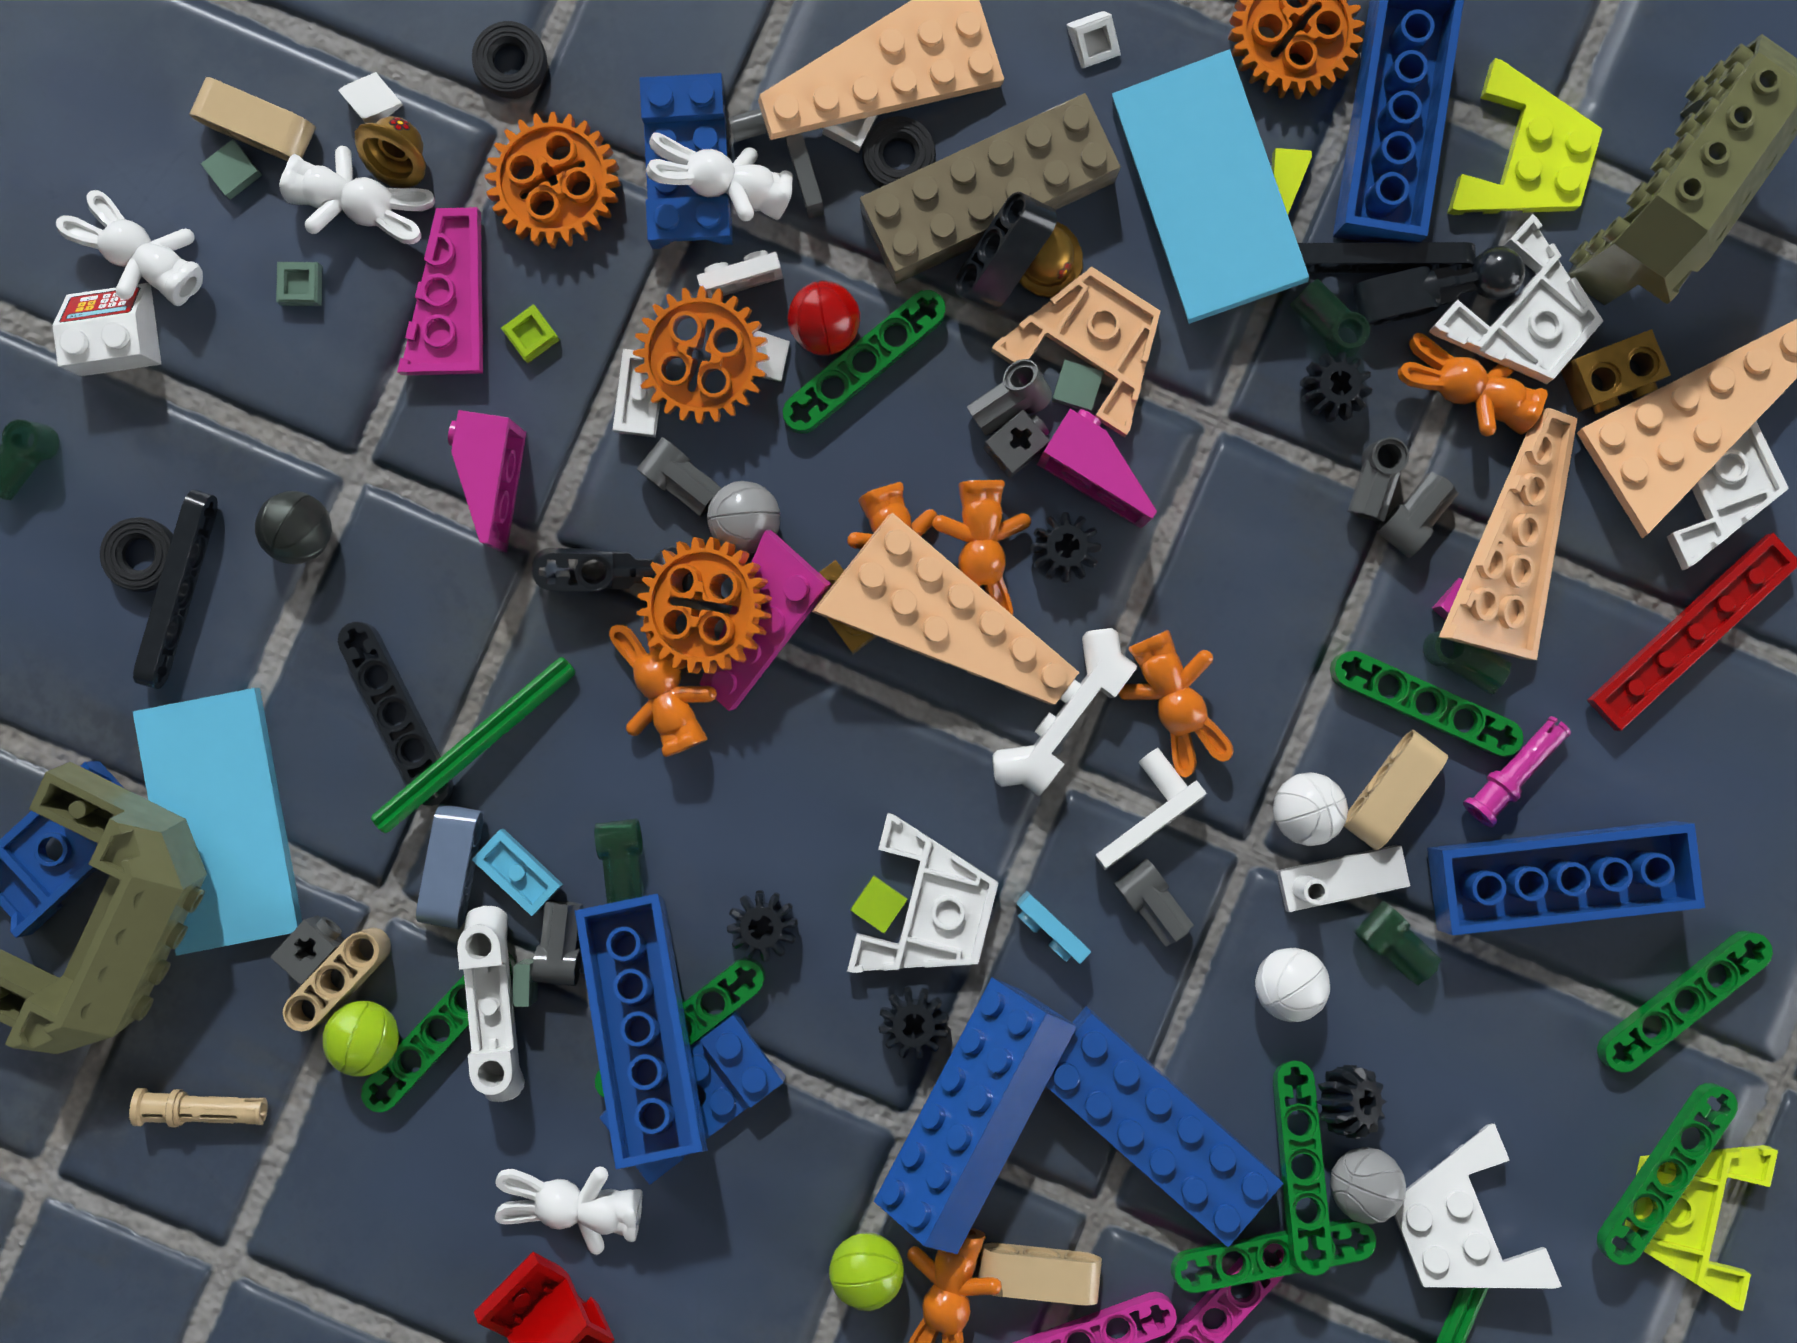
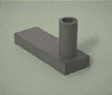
(752, 124)

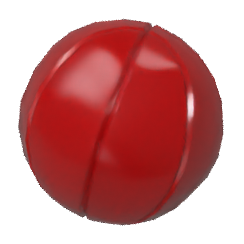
(824, 318)

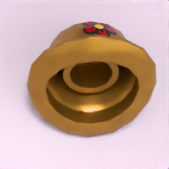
(392, 151)
(1055, 264)

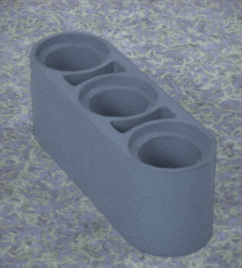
(449, 866)

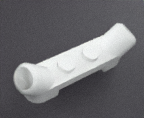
(1035, 764)
(489, 998)

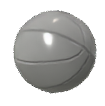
(742, 514)
(1368, 1185)

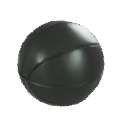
(293, 527)

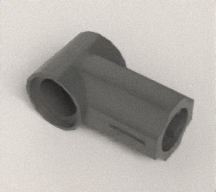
(1021, 390)
(671, 471)
(1376, 482)
(1411, 523)
(1148, 894)
(558, 956)

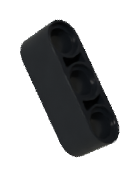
(1005, 251)

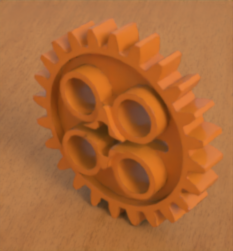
(1324, 54)
(535, 148)
(664, 344)
(697, 643)

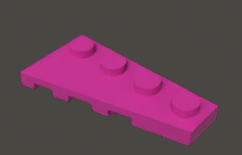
(448, 308)
(794, 594)

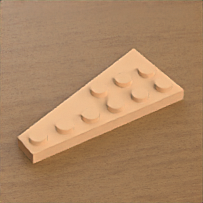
(900, 62)
(1676, 434)
(1511, 570)
(927, 605)

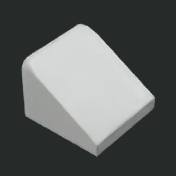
(1094, 38)
(371, 98)
(777, 350)

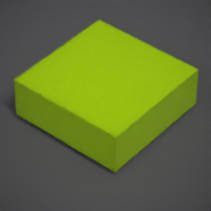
(530, 333)
(878, 904)

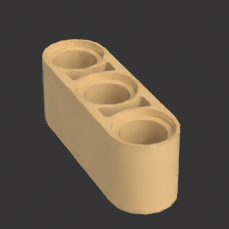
(251, 120)
(1395, 789)
(320, 989)
(1042, 1273)

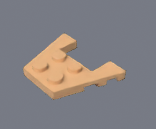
(1102, 327)

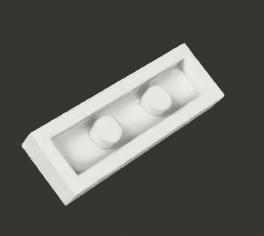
(1179, 798)
(1343, 878)

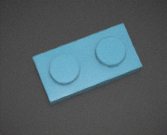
(517, 872)
(1063, 941)

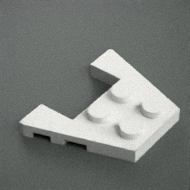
(1540, 325)
(1730, 496)
(945, 910)
(1450, 1233)

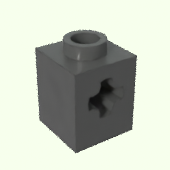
(1011, 459)
(294, 952)

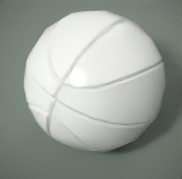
(1310, 809)
(1292, 984)

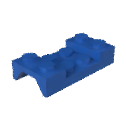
(694, 115)
(30, 880)
(732, 1075)

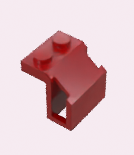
(542, 1307)

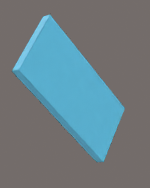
(1210, 187)
(218, 772)

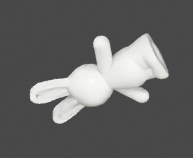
(713, 174)
(361, 199)
(130, 246)
(562, 1205)

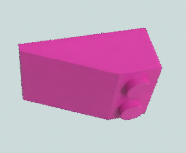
(1091, 463)
(489, 465)

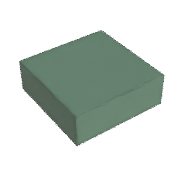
(231, 169)
(299, 284)
(1077, 386)
(524, 989)

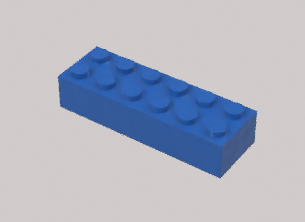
(1398, 120)
(1566, 877)
(640, 1031)
(974, 1116)
(1161, 1129)

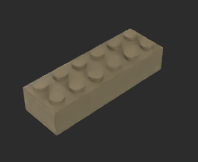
(954, 200)

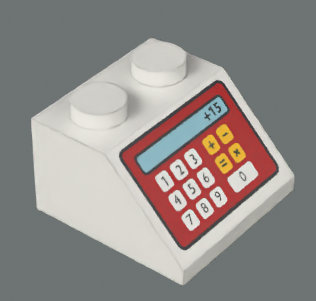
(106, 333)

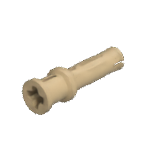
(178, 1108)

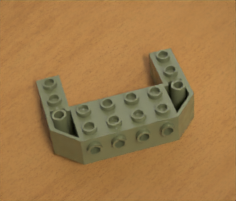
(1726, 148)
(132, 928)

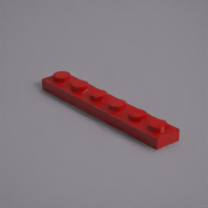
(1693, 632)

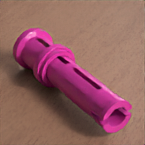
(1506, 784)

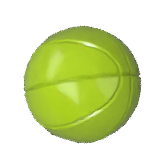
(360, 1038)
(866, 1271)

